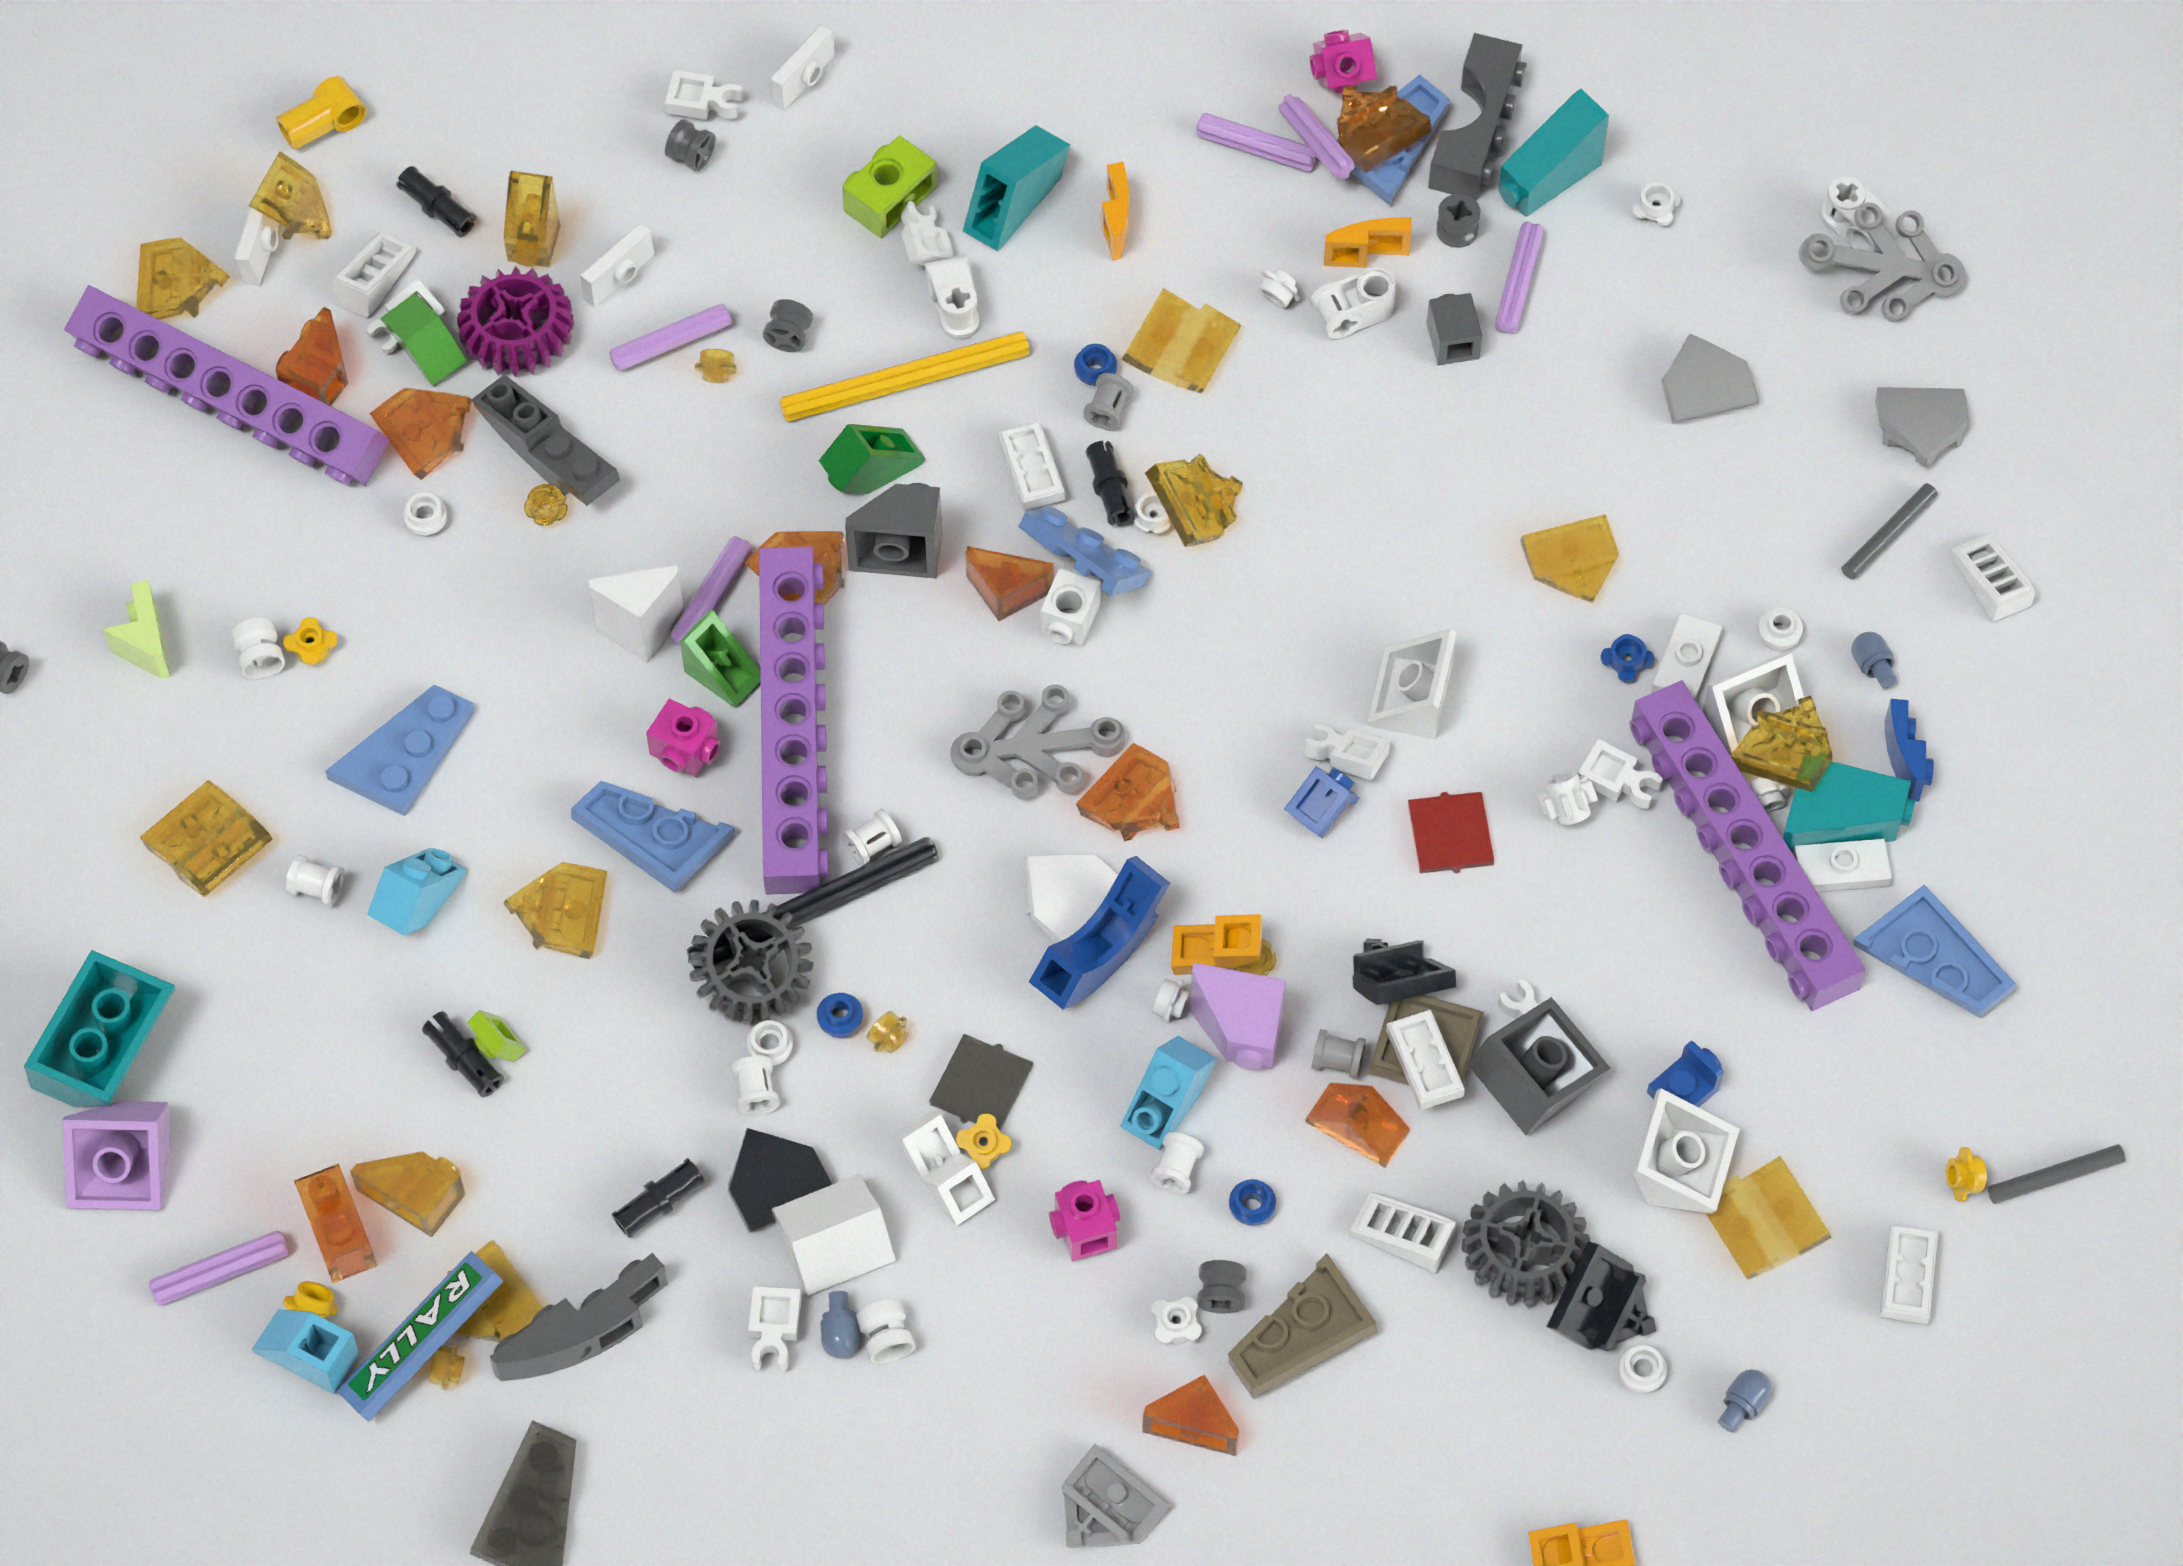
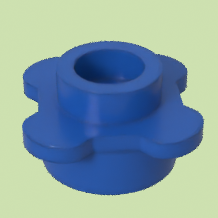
(1627, 646)

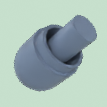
(1874, 658)
(839, 1327)
(1745, 1398)

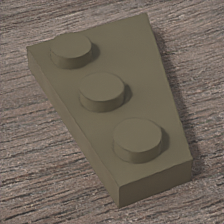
(1306, 1329)

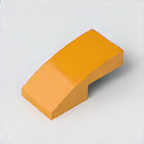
(1116, 211)
(1352, 243)
(1226, 944)
(1587, 1546)

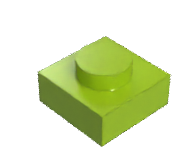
(495, 1037)

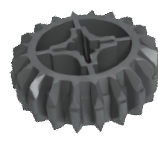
(740, 943)
(1506, 1238)

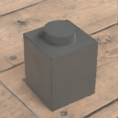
(1454, 328)

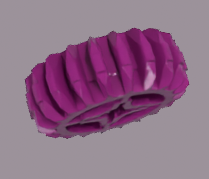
(510, 335)

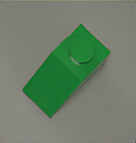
(869, 458)

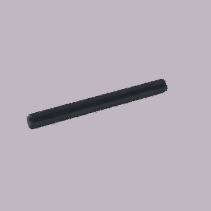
(840, 891)

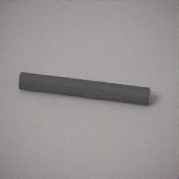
(1889, 531)
(2056, 1174)

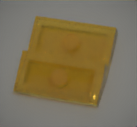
(1181, 342)
(206, 838)
(1766, 1219)

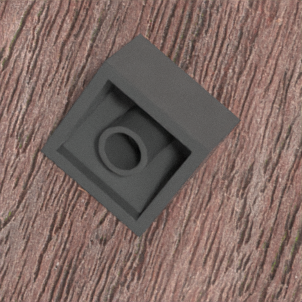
(897, 532)
(1537, 1065)

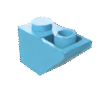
(415, 890)
(1167, 1090)
(309, 1347)

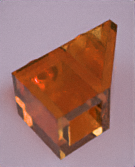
(315, 361)
(335, 1223)

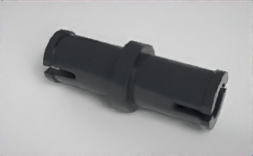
(436, 201)
(1110, 483)
(462, 1054)
(658, 1198)

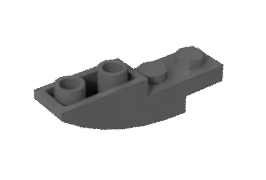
(543, 442)
(567, 1337)

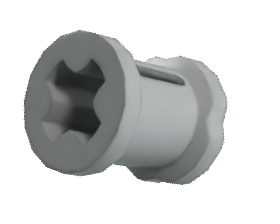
(1108, 401)
(1338, 1054)

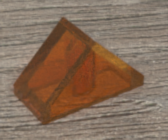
(1007, 580)
(1359, 1120)
(1193, 1417)

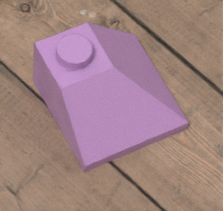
(1239, 1013)
(117, 1156)

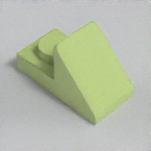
(141, 638)

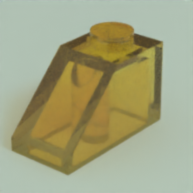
(530, 219)
(412, 1187)

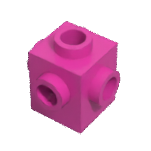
(1356, 58)
(683, 738)
(1085, 1219)

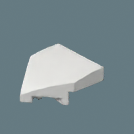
(1065, 891)

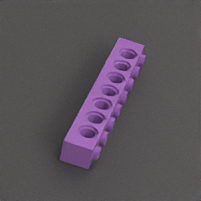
(101, 314)
(781, 573)
(1677, 713)

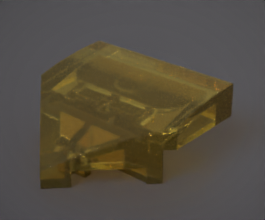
(292, 199)
(174, 278)
(1195, 498)
(1572, 556)
(1786, 747)
(562, 908)
(507, 1308)

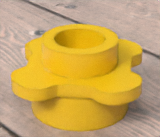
(310, 652)
(997, 1142)
(1966, 1174)
(312, 1298)

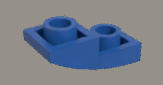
(1906, 753)

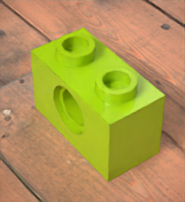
(880, 206)

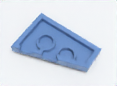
(1390, 174)
(1117, 567)
(404, 751)
(655, 839)
(1937, 952)

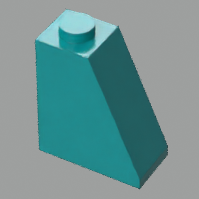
(1555, 155)
(1013, 185)
(1849, 807)

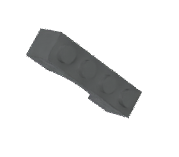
(1464, 154)

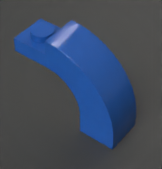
(1105, 942)

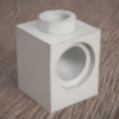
(1070, 592)

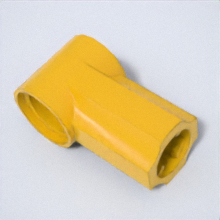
(330, 108)

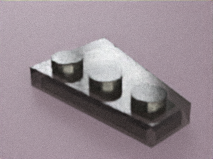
(532, 1503)

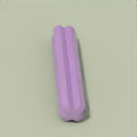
(1316, 137)
(1256, 142)
(1519, 277)
(670, 337)
(714, 586)
(218, 1267)

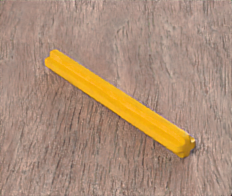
(904, 376)

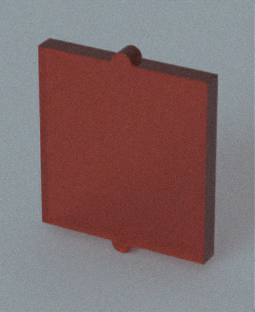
(1450, 832)

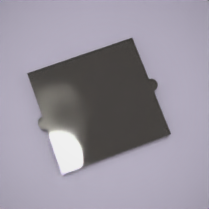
(981, 1081)

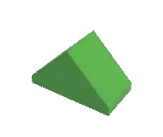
(424, 339)
(718, 660)

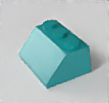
(96, 1032)

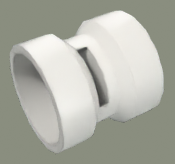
(259, 653)
(885, 1331)

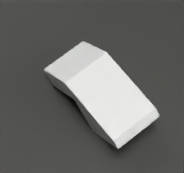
(943, 1169)

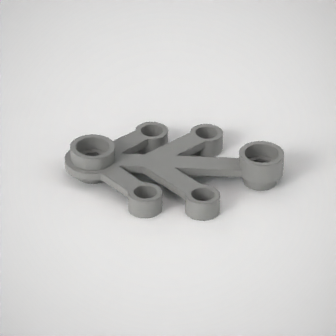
(1889, 263)
(1031, 745)

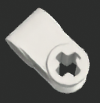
(1843, 220)
(954, 295)
(1353, 304)

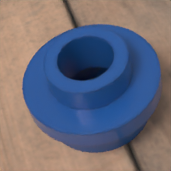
(1094, 355)
(842, 1026)
(1255, 1190)

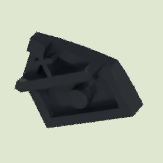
(1398, 972)
(772, 1174)
(1602, 1302)

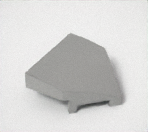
(1706, 381)
(1922, 419)
(1108, 1504)

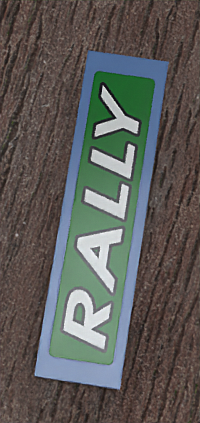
(419, 1336)

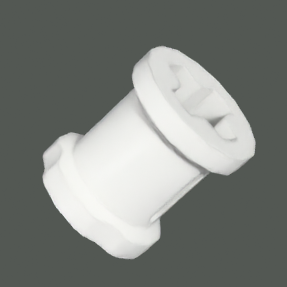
(871, 837)
(314, 880)
(755, 1085)
(1176, 1163)

